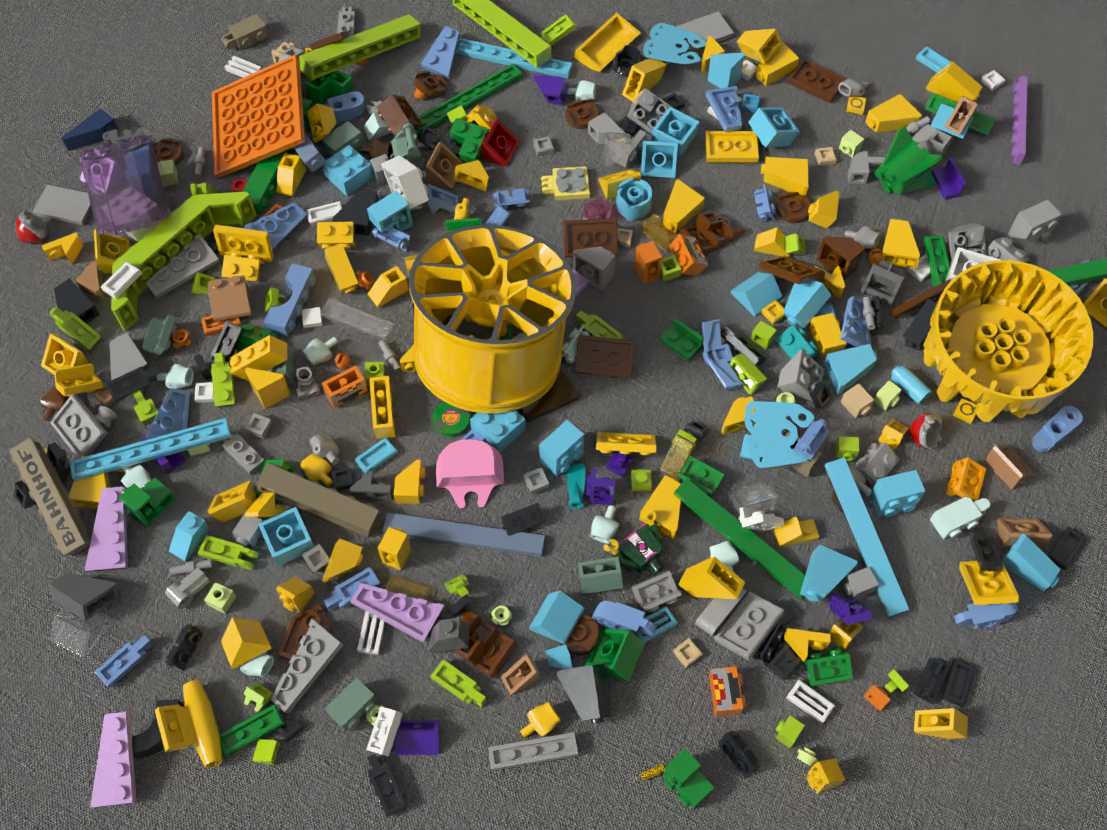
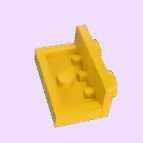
(482, 115)
(334, 233)
(237, 266)
(77, 380)

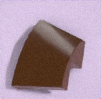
(712, 231)
(487, 646)

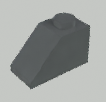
(448, 635)

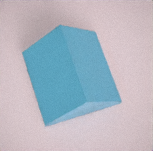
(725, 69)
(941, 118)
(659, 159)
(757, 292)
(557, 617)

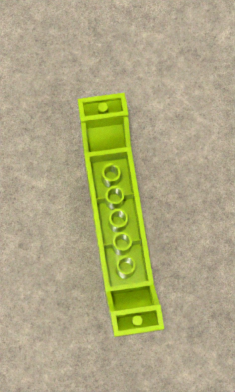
(169, 237)

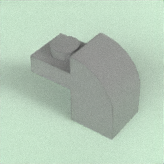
(861, 167)

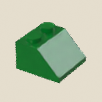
(618, 652)

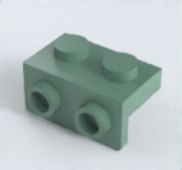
(158, 334)

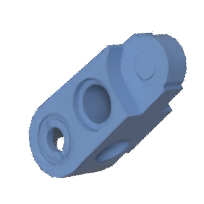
(347, 106)
(1047, 439)
(986, 615)
(622, 618)

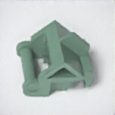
(406, 146)

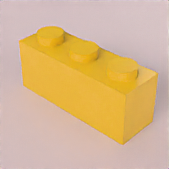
(260, 356)
(382, 407)

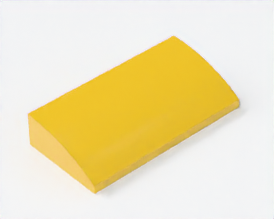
(606, 42)

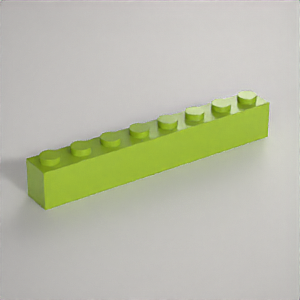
(507, 30)
(359, 47)

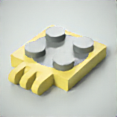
(567, 183)

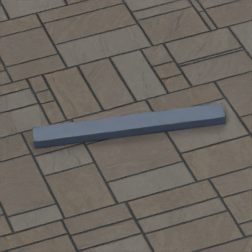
(466, 534)

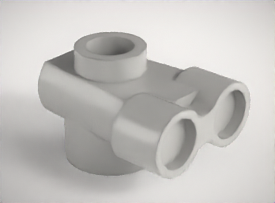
(306, 387)

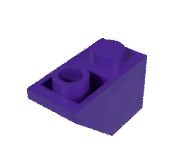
(552, 88)

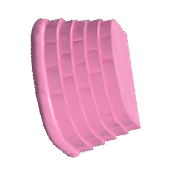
(469, 468)

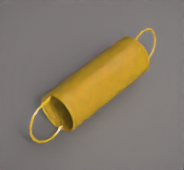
(652, 772)

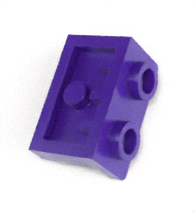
(600, 489)
(849, 609)

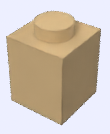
(857, 401)

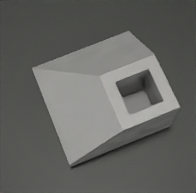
(647, 110)
(933, 139)
(967, 237)
(800, 376)

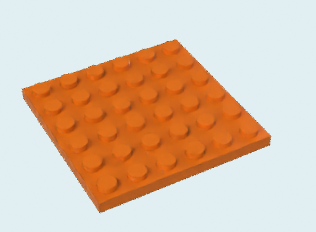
(257, 116)

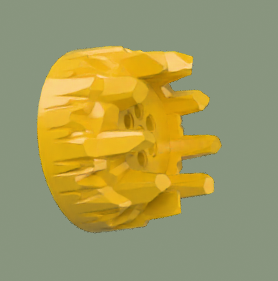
(1032, 309)

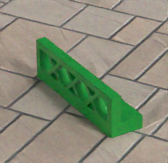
(980, 121)

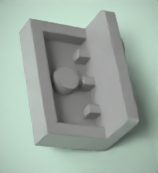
(631, 154)
(1004, 250)
(877, 462)
(655, 592)

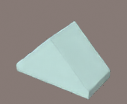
(376, 127)

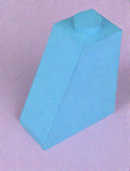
(805, 302)
(849, 366)
(1031, 564)
(825, 572)

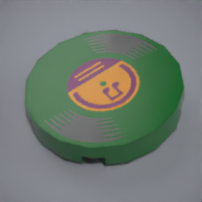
(450, 420)

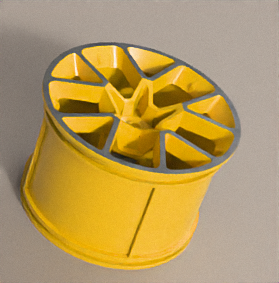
(494, 280)

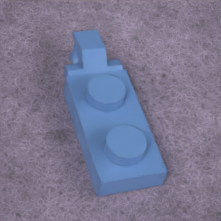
(345, 591)
(123, 661)

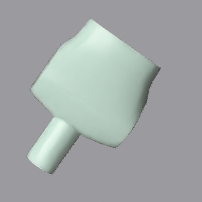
(584, 91)
(319, 352)
(177, 377)
(135, 475)
(604, 527)
(725, 553)
(258, 666)

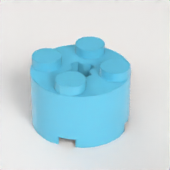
(634, 199)

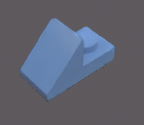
(441, 199)

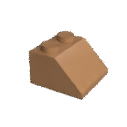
(229, 297)

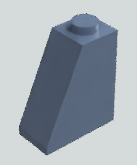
(310, 154)

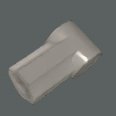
(182, 592)

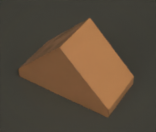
(961, 115)
(91, 281)
(521, 675)

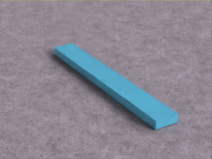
(509, 56)
(150, 449)
(866, 536)

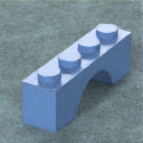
(283, 317)

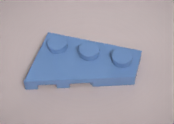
(441, 54)
(725, 105)
(280, 223)
(855, 325)
(171, 415)

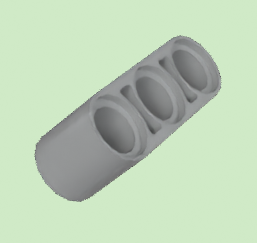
(717, 613)

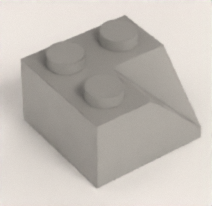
(1035, 222)
(595, 265)

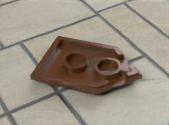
(299, 627)

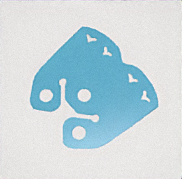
(665, 42)
(767, 432)

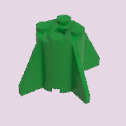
(906, 165)

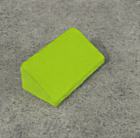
(747, 373)

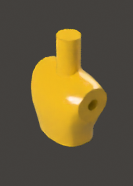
(461, 210)
(316, 469)
(542, 719)

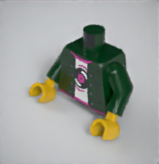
(640, 548)

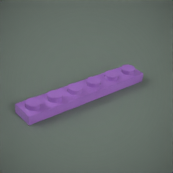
(1019, 123)

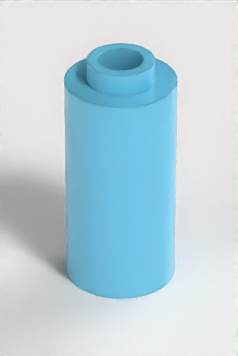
(910, 384)

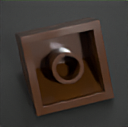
(397, 113)
(840, 252)

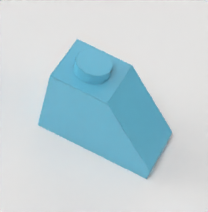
(188, 536)

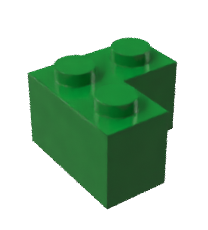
(328, 86)
(470, 138)
(148, 502)
(686, 779)

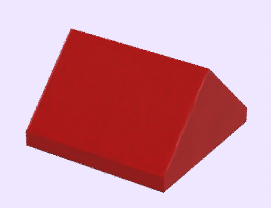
(499, 144)

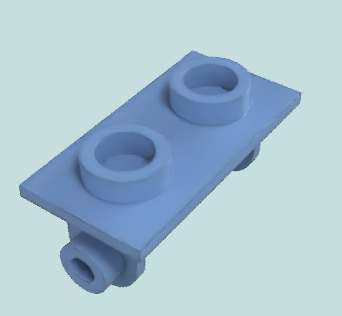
(764, 197)
(517, 198)
(394, 237)
(812, 439)

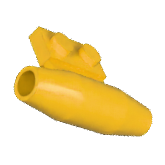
(191, 725)

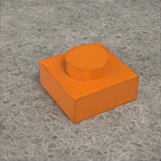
(877, 697)

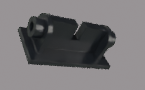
(879, 319)
(522, 519)
(187, 643)
(768, 649)
(931, 680)
(744, 761)

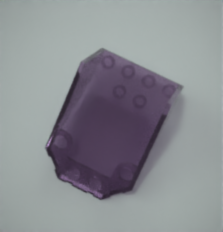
(126, 185)

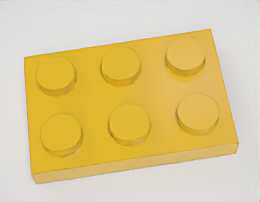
(731, 146)
(243, 242)
(626, 443)
(988, 586)

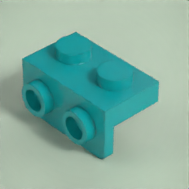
(794, 340)

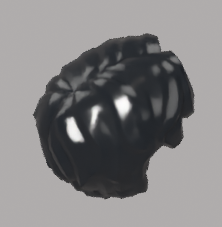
(625, 59)

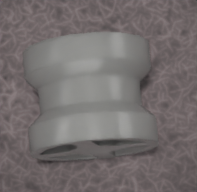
(105, 416)

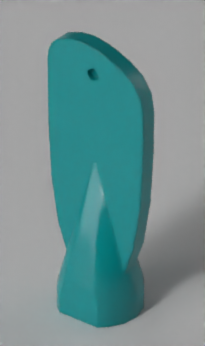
(576, 485)

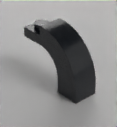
(61, 465)
(150, 740)

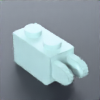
(958, 516)

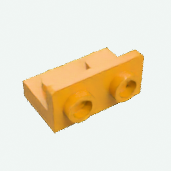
(966, 479)

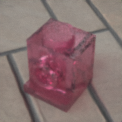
(597, 209)

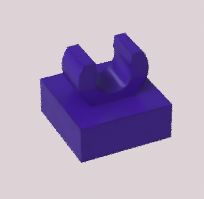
(619, 464)

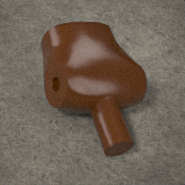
(52, 402)

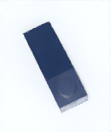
(89, 130)

